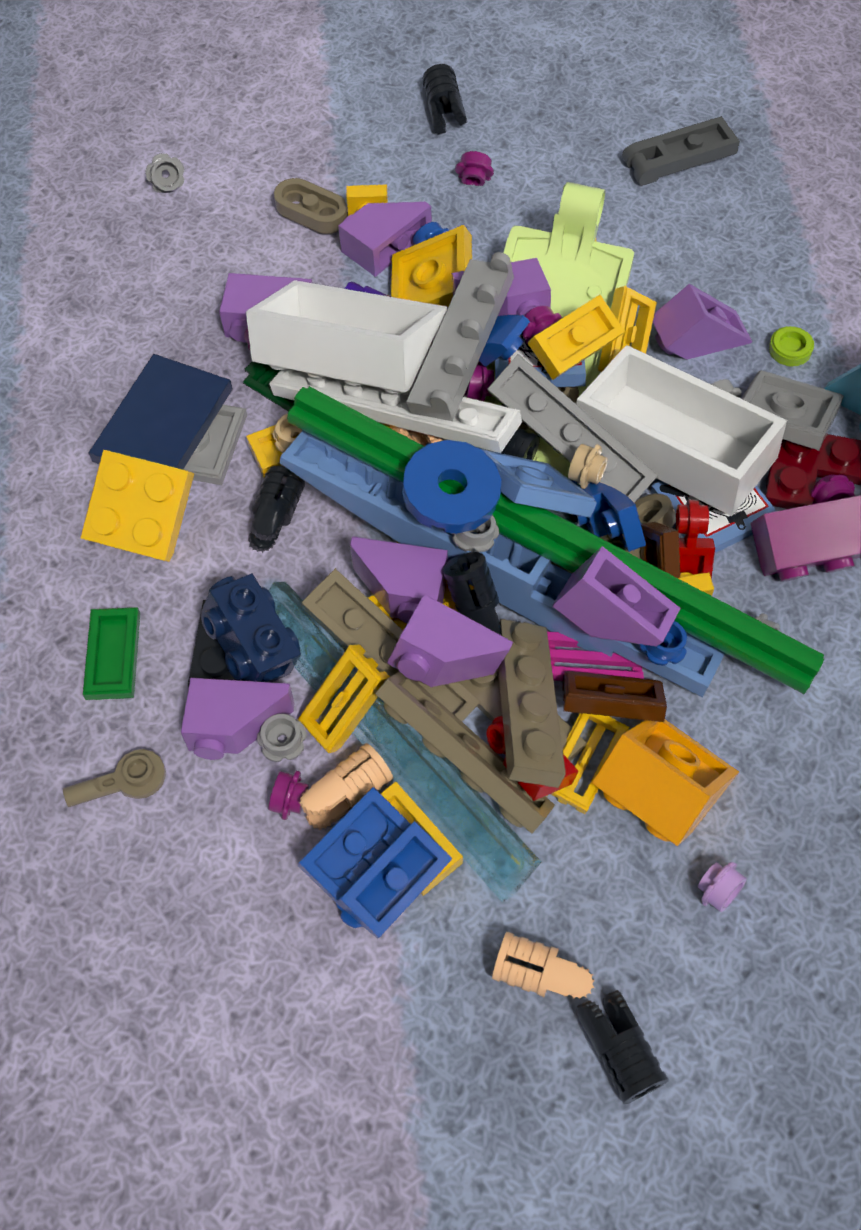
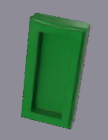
(111, 654)

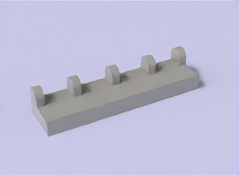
(461, 338)
(567, 425)

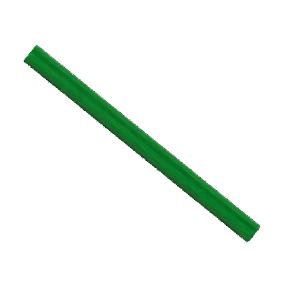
(569, 544)

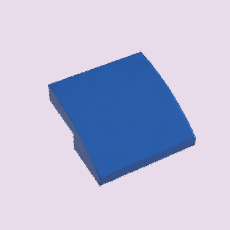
(374, 863)

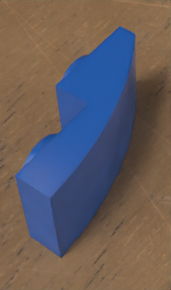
(504, 338)
(613, 515)

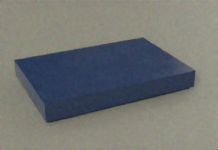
(164, 413)

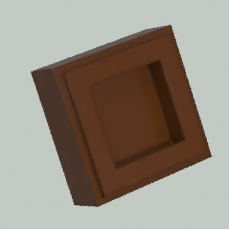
(661, 547)

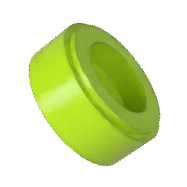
(791, 346)

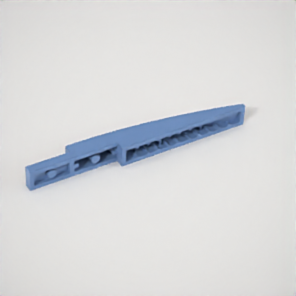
(520, 576)

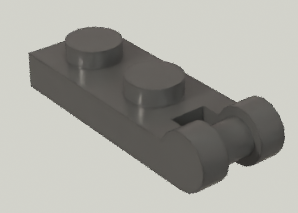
(680, 150)

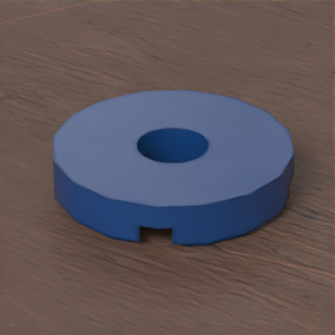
(451, 462)

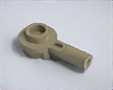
(136, 776)

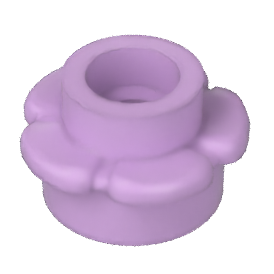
(721, 885)

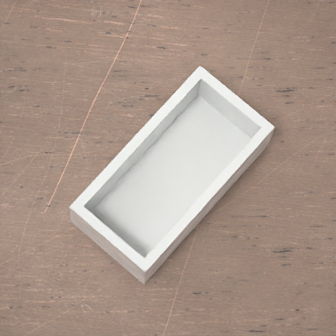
(344, 334)
(685, 428)

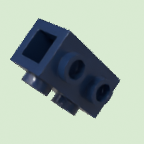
(249, 630)

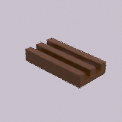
(614, 696)

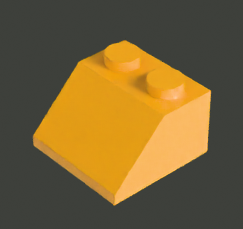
(664, 779)

